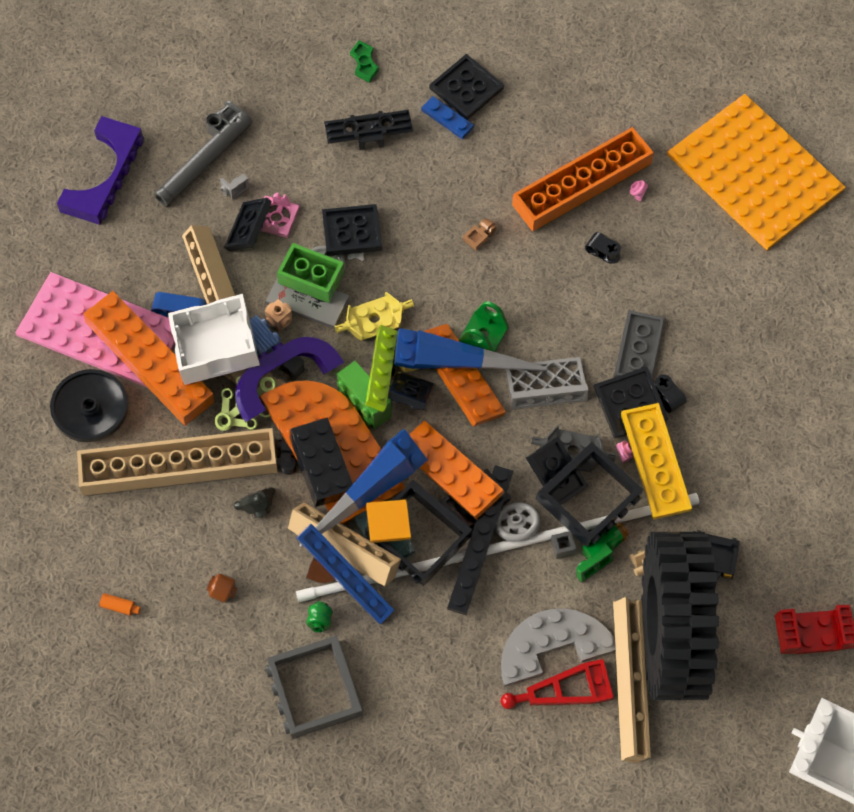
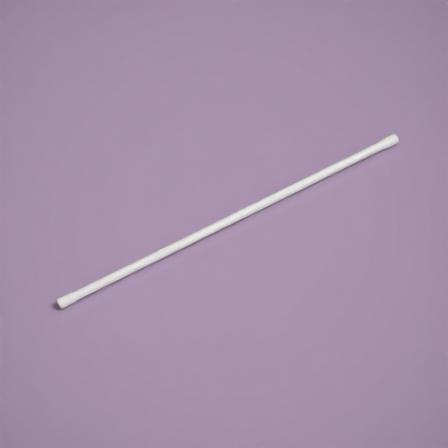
(314, 592)

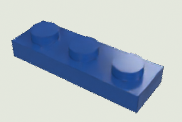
(447, 117)

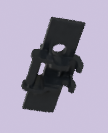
(368, 127)

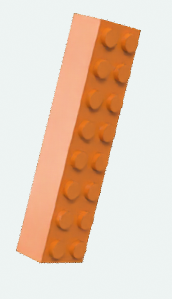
(582, 179)
(147, 357)

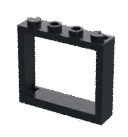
(442, 513)
(565, 518)

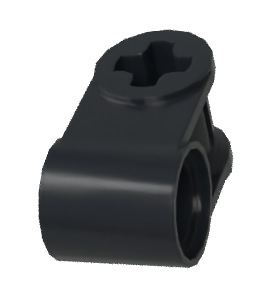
(603, 248)
(669, 393)

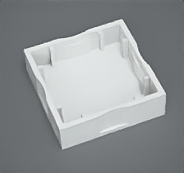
(213, 339)

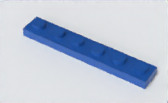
(345, 573)

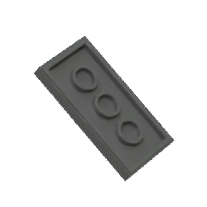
(639, 343)

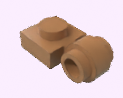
(477, 237)

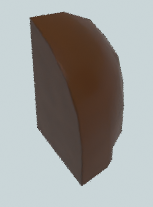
(318, 573)

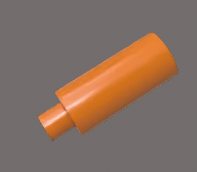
(119, 604)

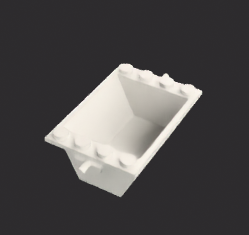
(827, 751)

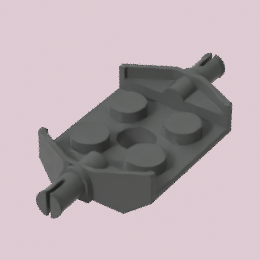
(576, 440)

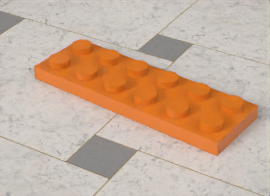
(469, 387)
(455, 472)

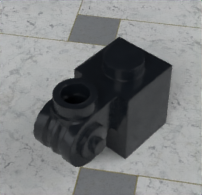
(286, 461)

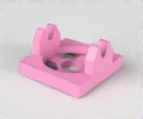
(273, 227)

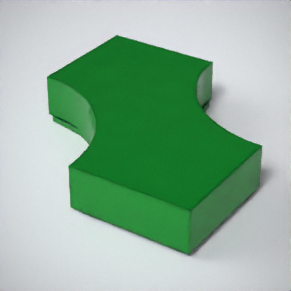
(365, 67)

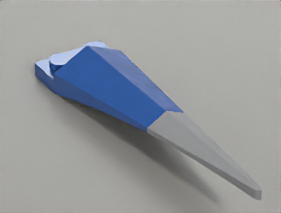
(428, 350)
(391, 466)

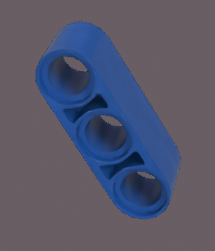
(167, 303)

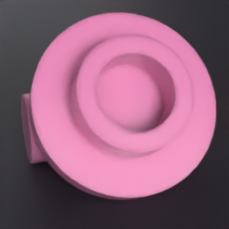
(638, 189)
(625, 451)

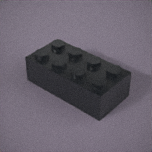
(320, 461)

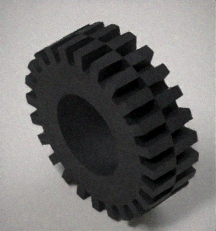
(679, 615)

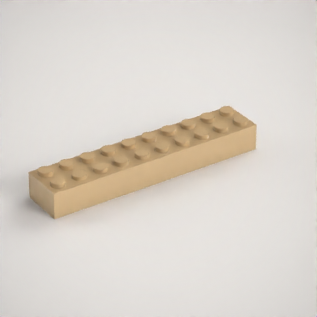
(176, 461)

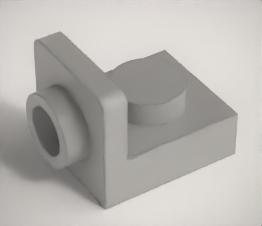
(236, 187)

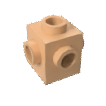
(278, 315)

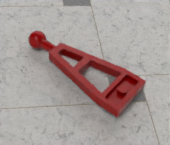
(596, 679)

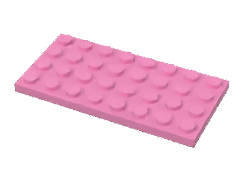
(60, 325)

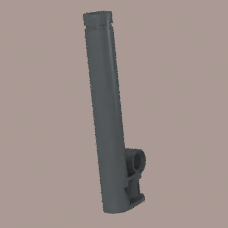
(230, 123)

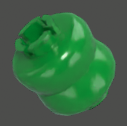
(319, 617)

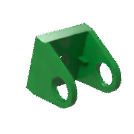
(488, 321)

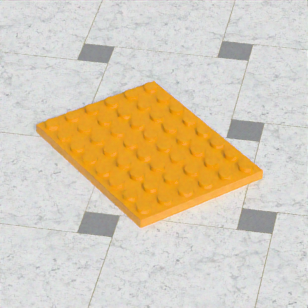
(756, 171)

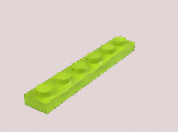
(381, 368)

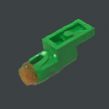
(601, 553)

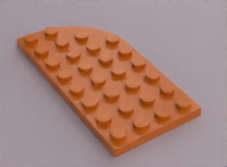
(310, 401)

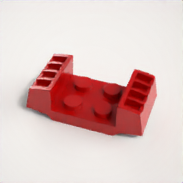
(815, 630)

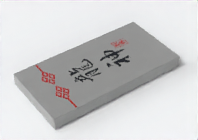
(310, 307)

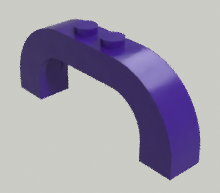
(246, 390)

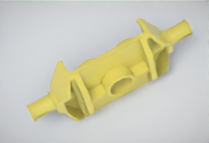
(386, 308)

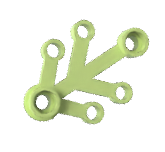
(232, 421)

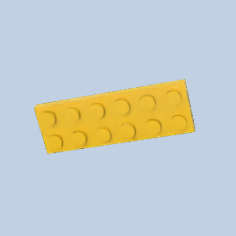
(656, 461)

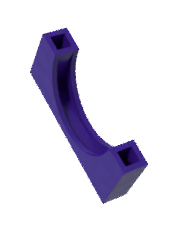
(94, 202)

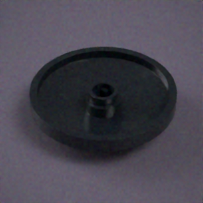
(89, 405)

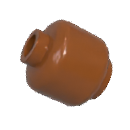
(221, 587)

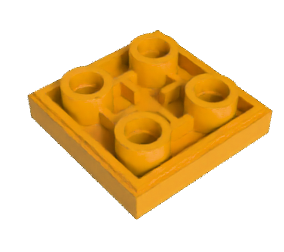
(388, 521)

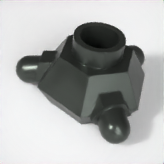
(256, 502)

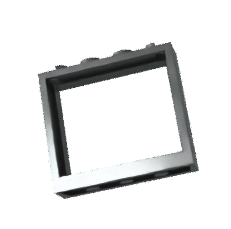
(324, 722)

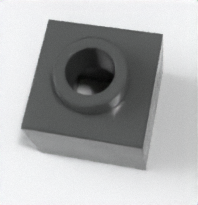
(293, 367)
(563, 539)

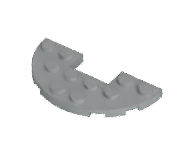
(549, 632)

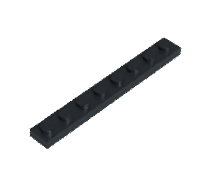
(478, 547)

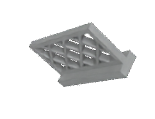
(548, 394)

